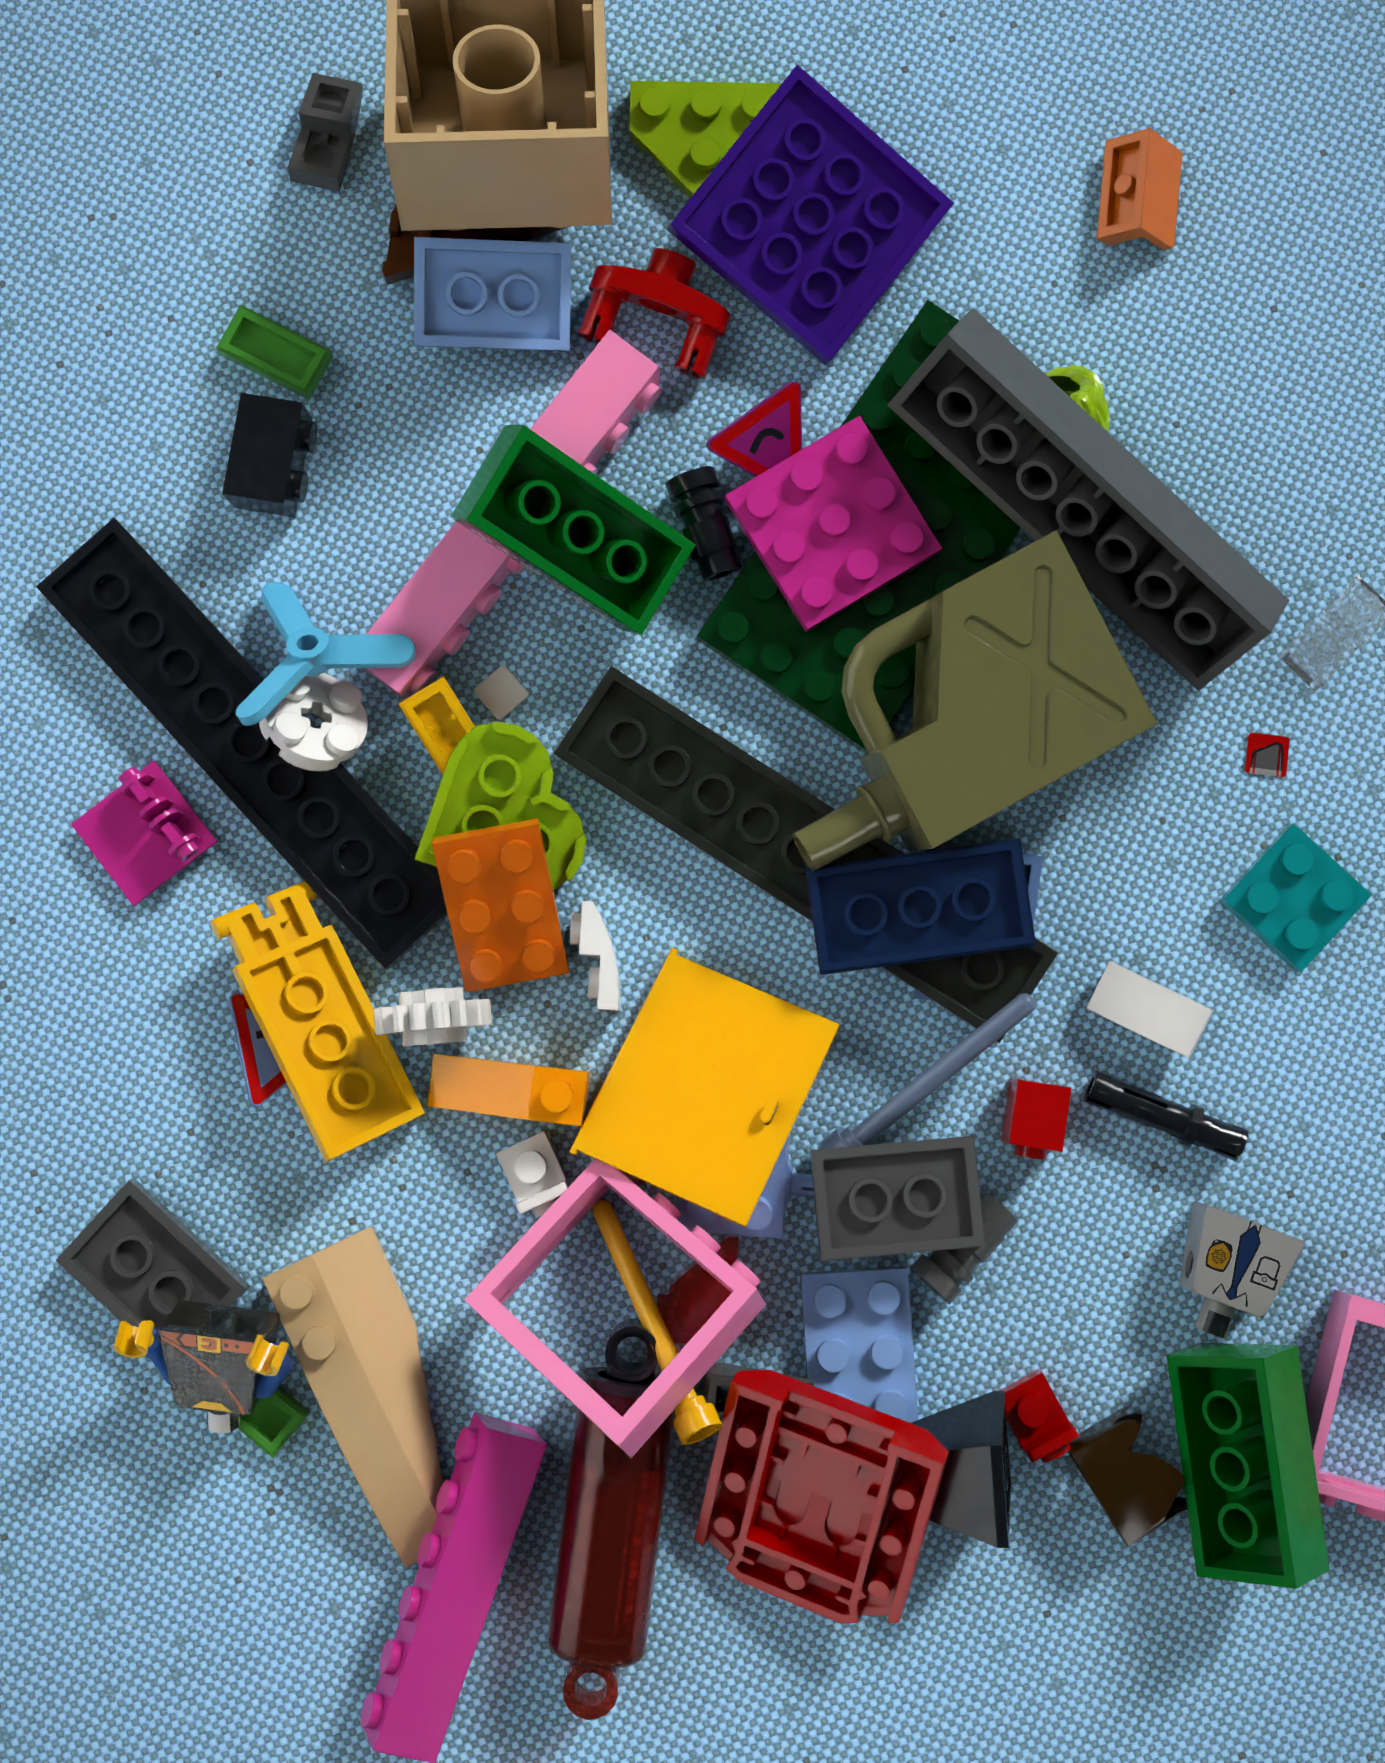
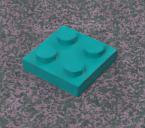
(1295, 898)

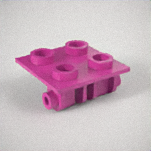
(144, 832)

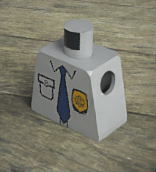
(1233, 1266)

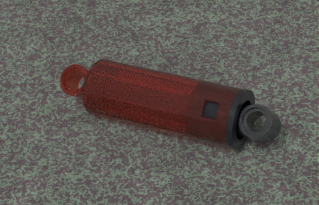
(609, 1535)

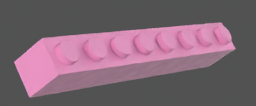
(466, 570)

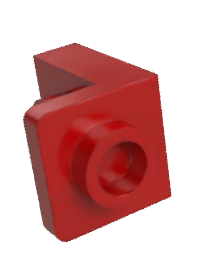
(1038, 1418)

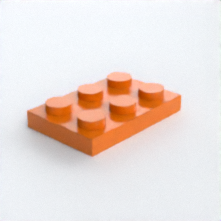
(501, 905)

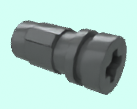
(947, 1269)

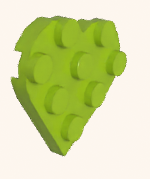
(503, 778)

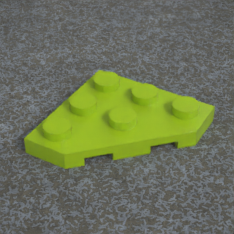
(692, 123)

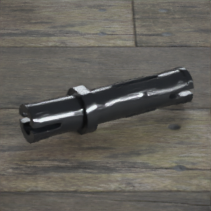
(1149, 1109)

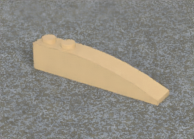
(367, 1377)

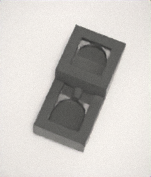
(326, 133)

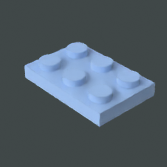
(492, 294)
(861, 1337)

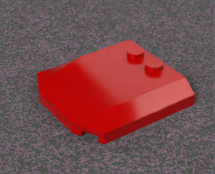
(819, 1497)

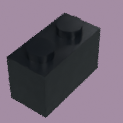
(269, 455)

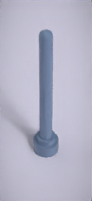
(934, 1076)

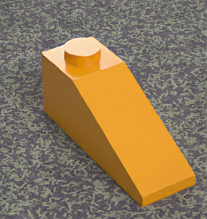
(509, 1089)

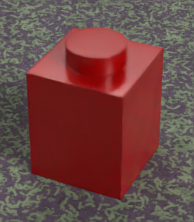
(1035, 1117)

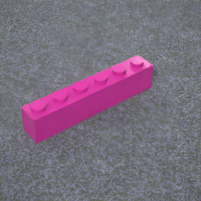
(452, 1588)

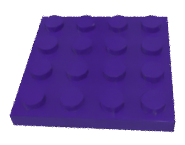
(810, 215)

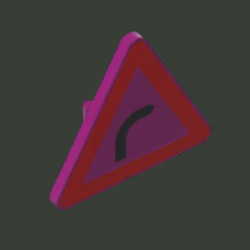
(764, 433)

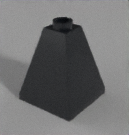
(977, 1472)

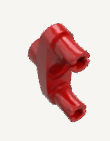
(664, 290)

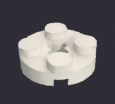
(338, 736)

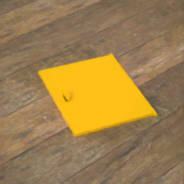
(701, 1084)

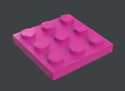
(832, 524)

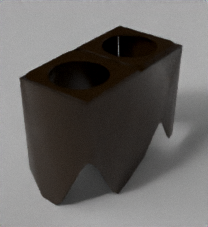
(1131, 1487)

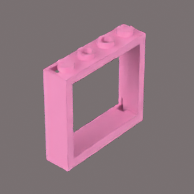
(689, 1364)
(1323, 1394)

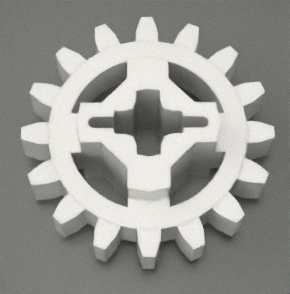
(432, 1016)

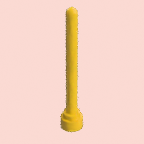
(694, 1416)

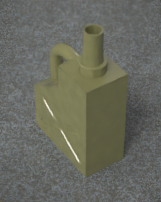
(1006, 699)

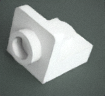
(534, 1173)

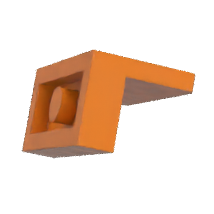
(1139, 189)

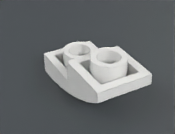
(594, 940)
(1149, 1009)

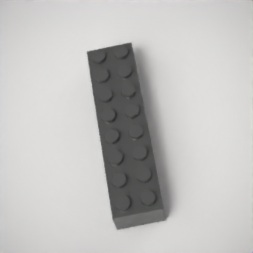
(1067, 474)

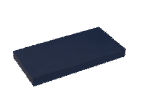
(920, 907)

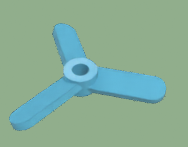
(315, 652)

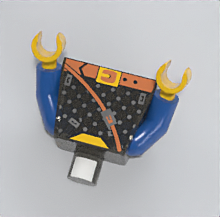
(213, 1358)

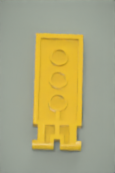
(318, 1022)

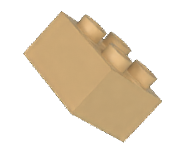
(497, 113)

